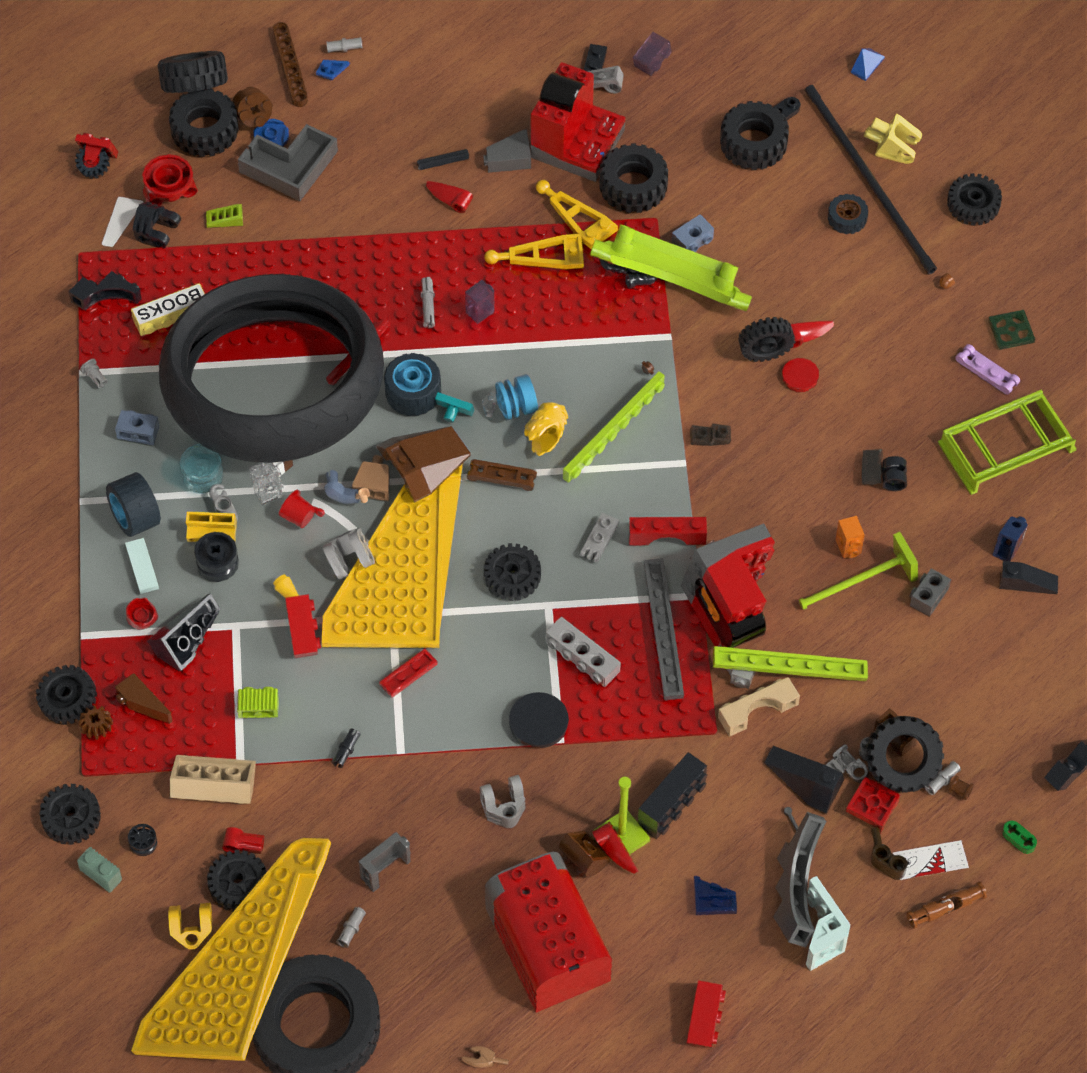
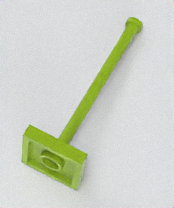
(903, 557)
(624, 823)

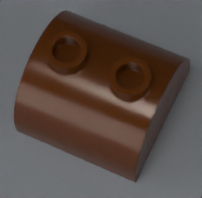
(583, 853)

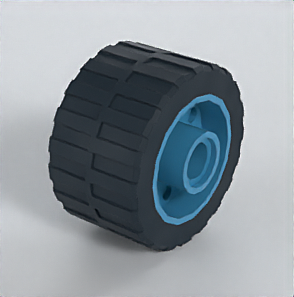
(412, 384)
(133, 504)

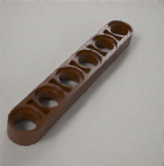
(290, 64)

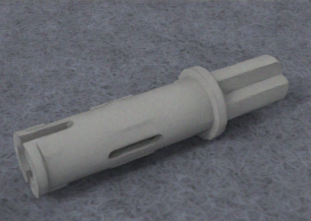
(428, 304)

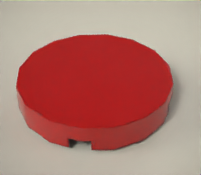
(800, 374)

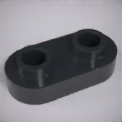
(787, 108)

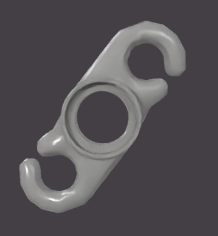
(216, 499)

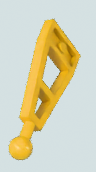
(600, 230)
(572, 251)

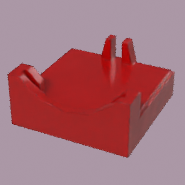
(873, 803)

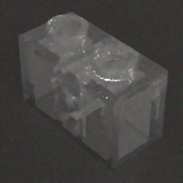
(266, 482)

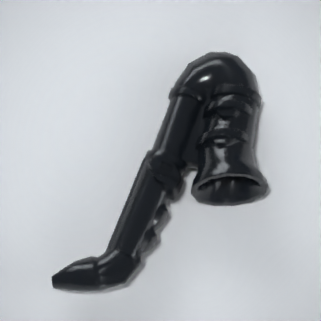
(632, 276)

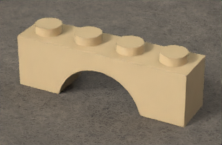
(779, 695)

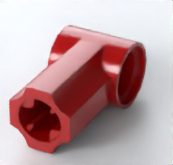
(238, 840)

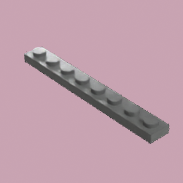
(663, 629)

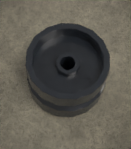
(216, 556)

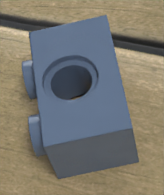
(697, 227)
(145, 433)

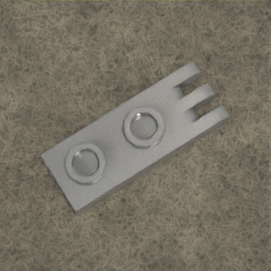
(600, 537)

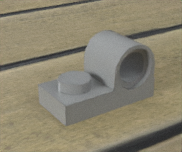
(609, 78)

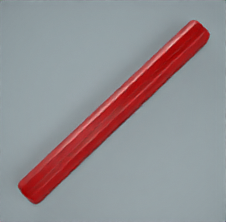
(344, 365)

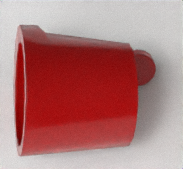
(298, 510)

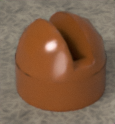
(946, 281)

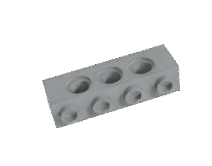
(562, 631)

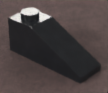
(1027, 578)

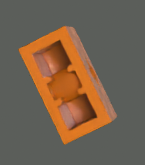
(850, 537)

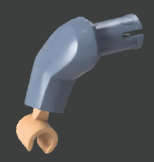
(341, 494)

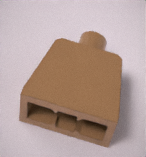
(375, 477)

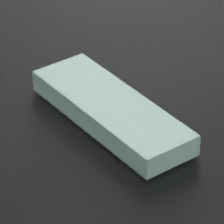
(142, 565)

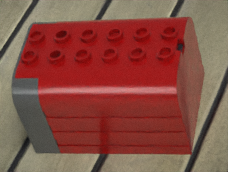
(547, 930)

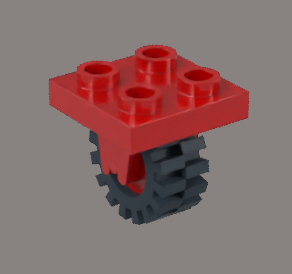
(94, 155)

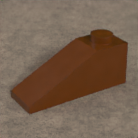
(140, 699)

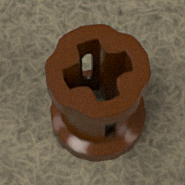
(960, 787)

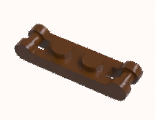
(502, 474)

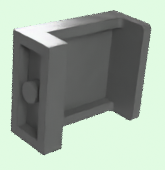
(382, 857)

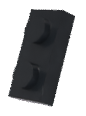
(595, 57)

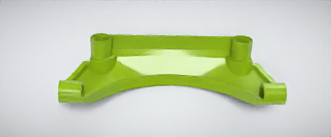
(674, 265)

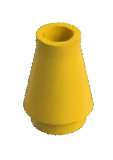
(285, 586)

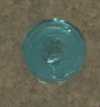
(201, 468)

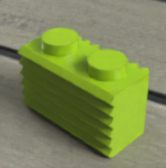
(258, 702)

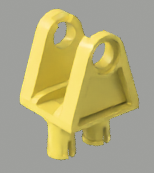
(892, 138)

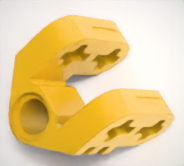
(180, 935)

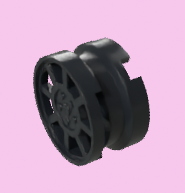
(142, 840)

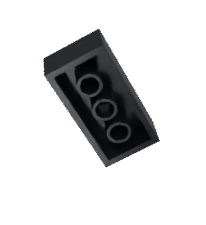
(672, 796)

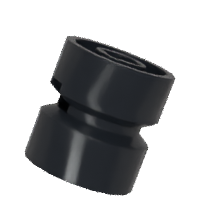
(894, 473)

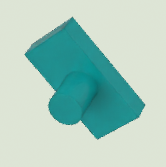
(453, 406)

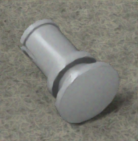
(92, 371)

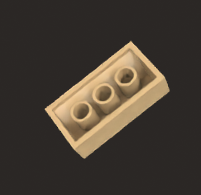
(212, 779)

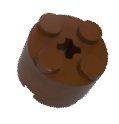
(260, 104)

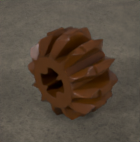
(95, 722)

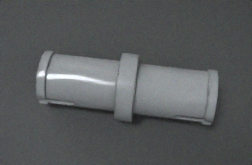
(344, 44)
(943, 778)
(351, 927)

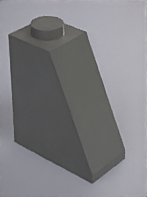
(509, 154)

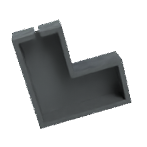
(290, 169)

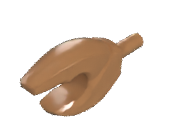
(486, 1058)

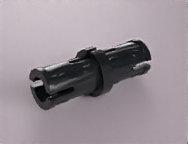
(346, 748)

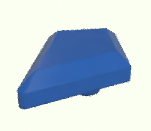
(331, 68)

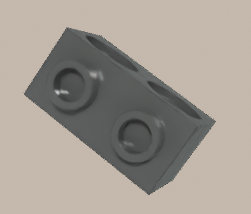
(933, 593)

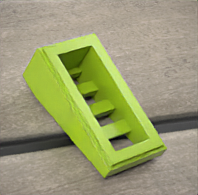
(225, 222)

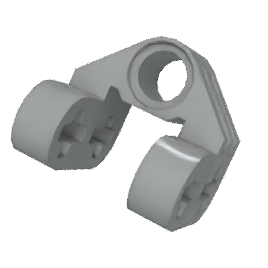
(345, 544)
(515, 808)

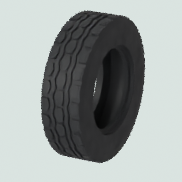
(328, 976)

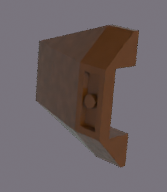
(425, 458)

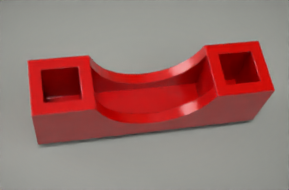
(647, 529)

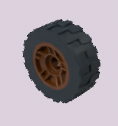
(856, 214)

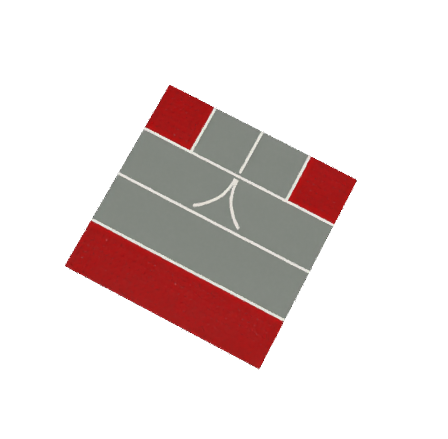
(581, 347)

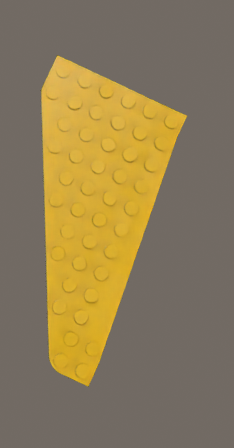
(404, 592)
(227, 985)

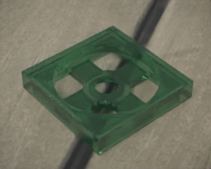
(1016, 341)

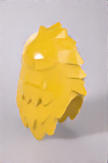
(546, 427)

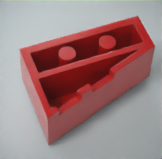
(302, 626)
(706, 1014)

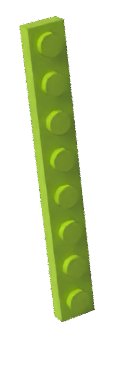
(610, 431)
(790, 663)

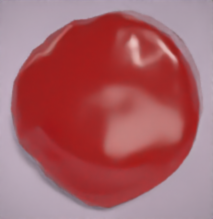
(141, 613)

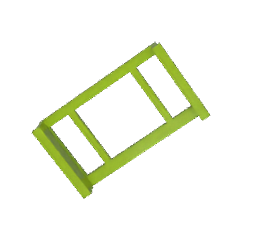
(964, 469)

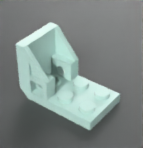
(832, 927)

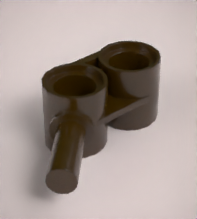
(886, 864)

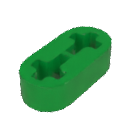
(1017, 839)

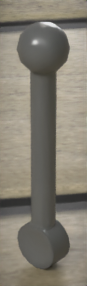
(788, 812)

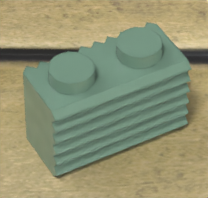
(99, 869)

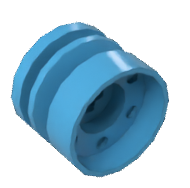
(512, 398)

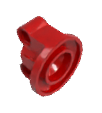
(168, 179)

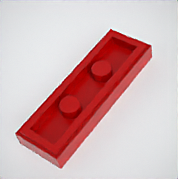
(408, 673)

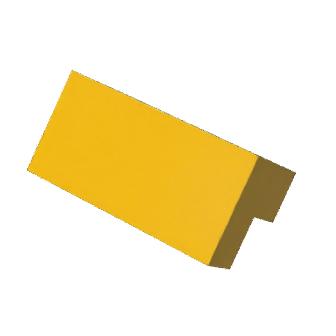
(204, 522)

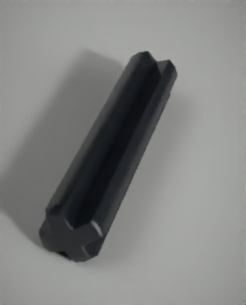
(443, 159)

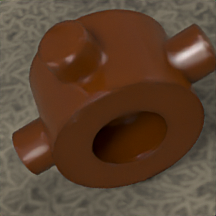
(647, 368)

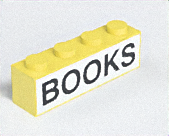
(165, 310)

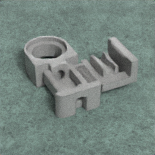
(848, 762)

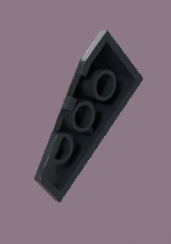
(181, 637)
(807, 778)

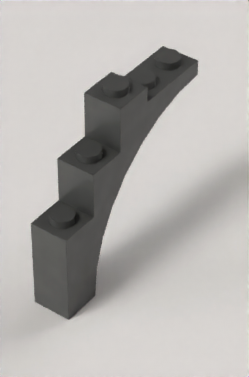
(792, 886)

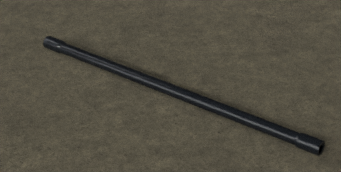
(924, 259)

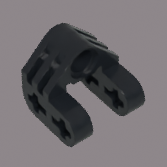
(146, 217)

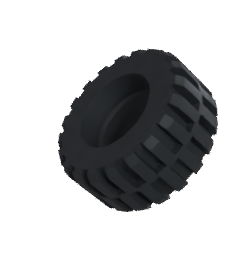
(192, 71)
(754, 117)
(203, 140)
(633, 196)
(931, 759)

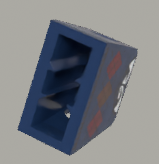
(1013, 530)

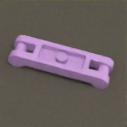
(987, 369)

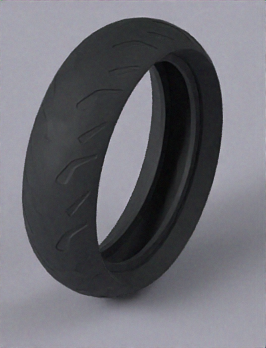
(260, 301)

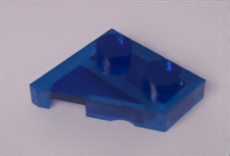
(713, 899)

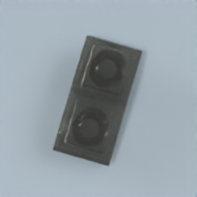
(710, 436)
(872, 467)

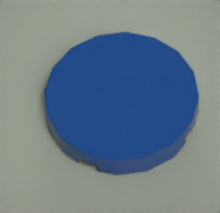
(274, 131)

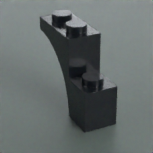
(87, 292)
(1068, 769)

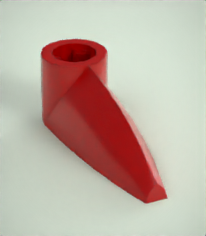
(455, 197)
(809, 331)
(613, 846)

